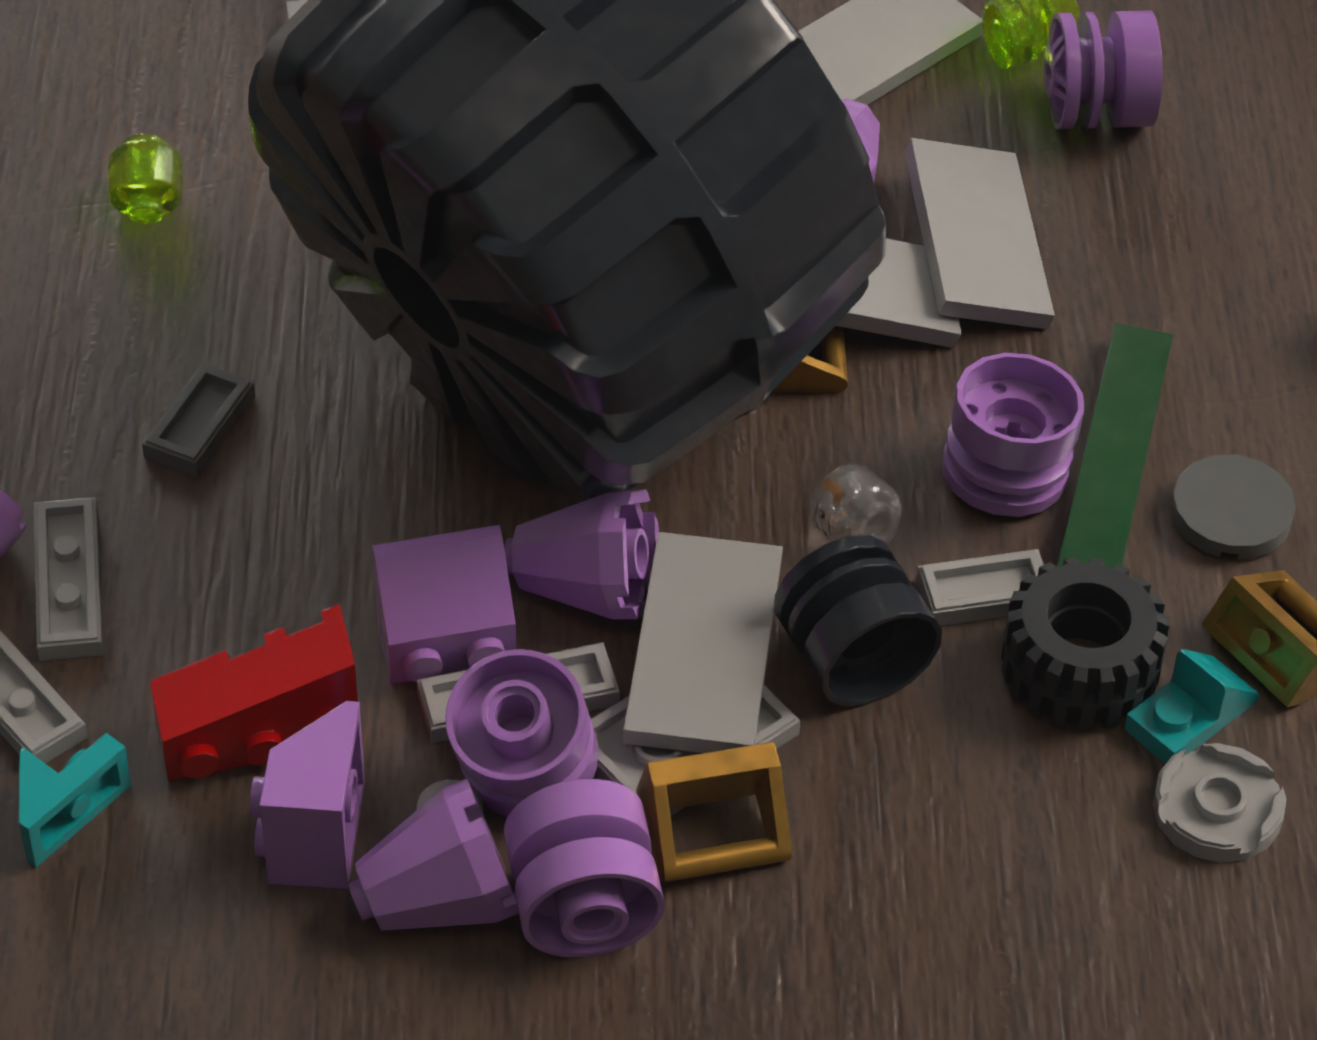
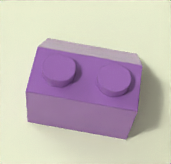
(442, 602)
(312, 802)

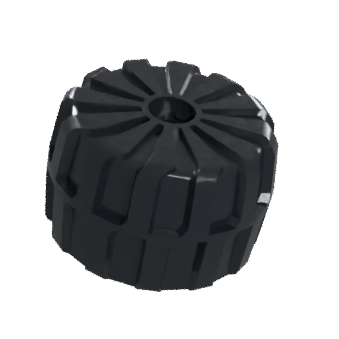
(574, 210)

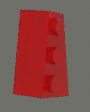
(239, 708)

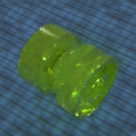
(1020, 28)

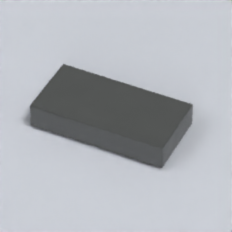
(199, 420)

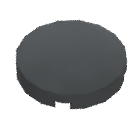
(1233, 506)

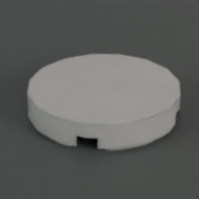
(1219, 803)

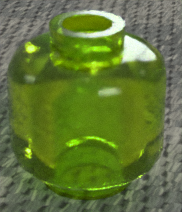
(146, 177)

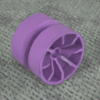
(519, 727)
(583, 868)

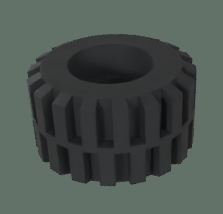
(1091, 605)

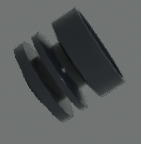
(857, 620)

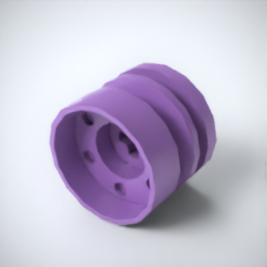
(1092, 70)
(1012, 434)

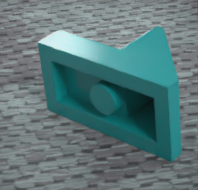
(1190, 707)
(62, 803)

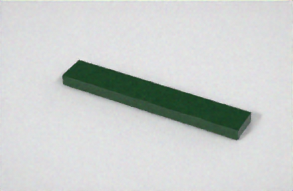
(1117, 446)

